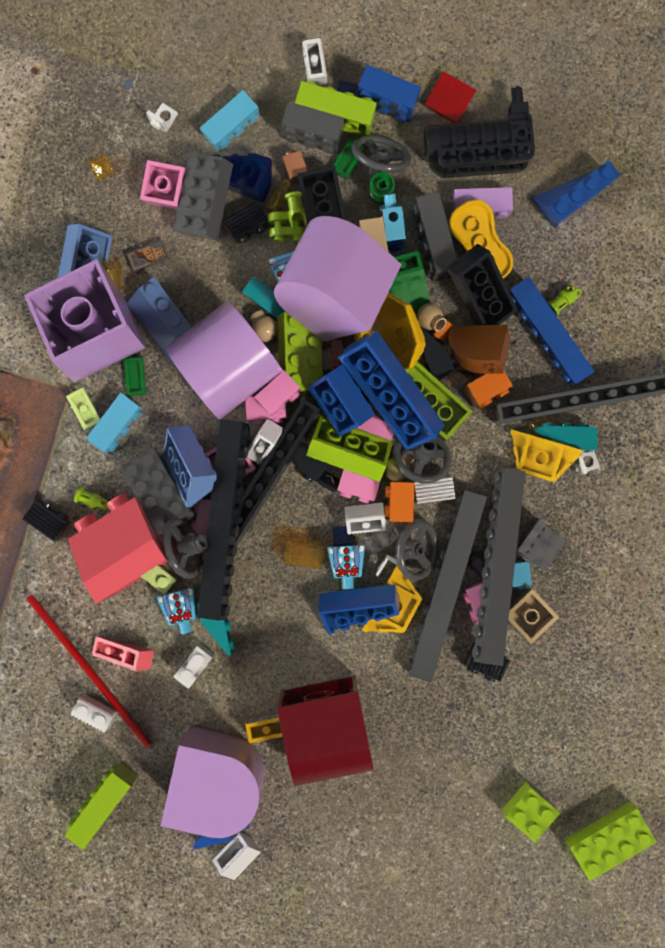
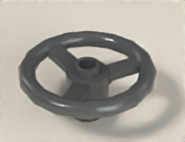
(381, 156)
(423, 455)
(186, 546)
(414, 549)

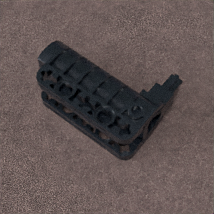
(483, 143)

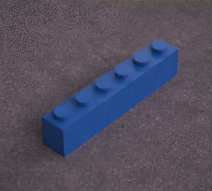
(550, 332)

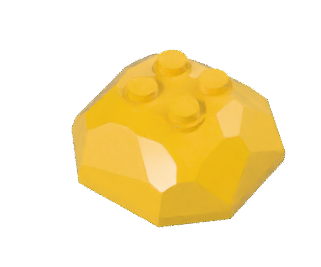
(399, 330)

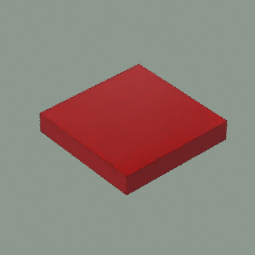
(450, 97)

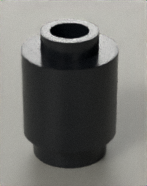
(477, 562)

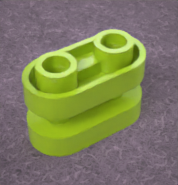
(280, 233)

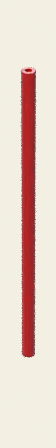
(89, 671)

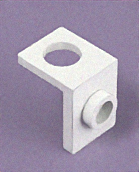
(158, 122)
(579, 465)
(386, 558)

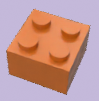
(484, 388)
(400, 502)

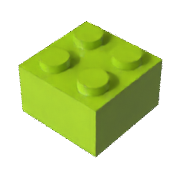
(530, 811)

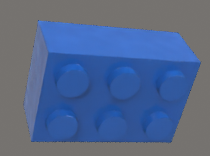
(390, 93)
(341, 400)

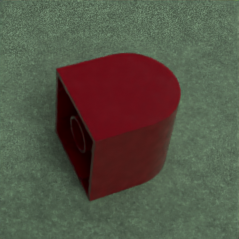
(324, 731)

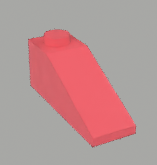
(123, 653)

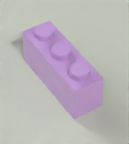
(497, 198)

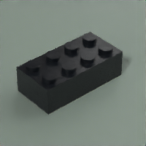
(321, 193)
(482, 287)

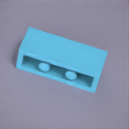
(230, 121)
(114, 423)

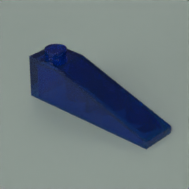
(250, 175)

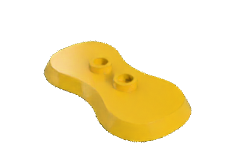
(474, 224)

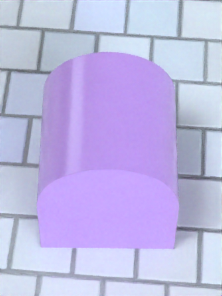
(336, 279)
(84, 321)
(223, 360)
(213, 784)

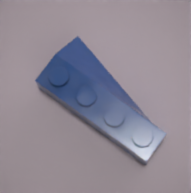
(569, 197)
(357, 606)

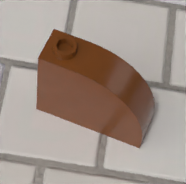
(480, 347)

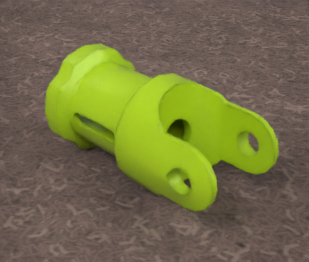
(295, 207)
(564, 299)
(94, 502)

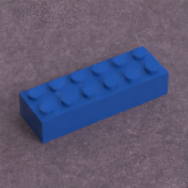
(391, 390)

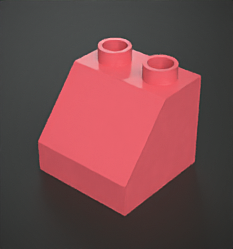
(116, 548)

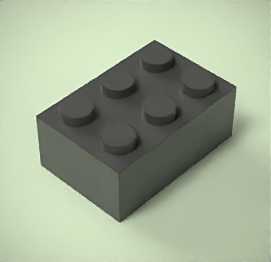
(312, 127)

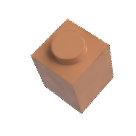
(294, 164)

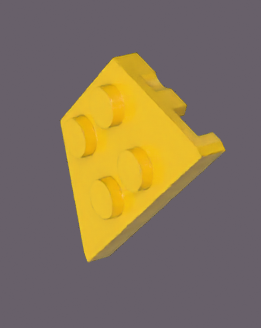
(542, 456)
(408, 603)

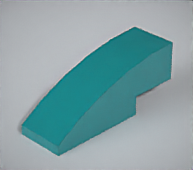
(263, 297)

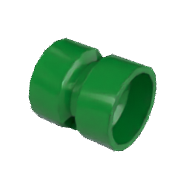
(381, 184)

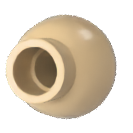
(431, 317)
(264, 326)
(393, 472)

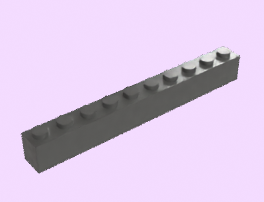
(579, 399)
(499, 566)
(446, 586)

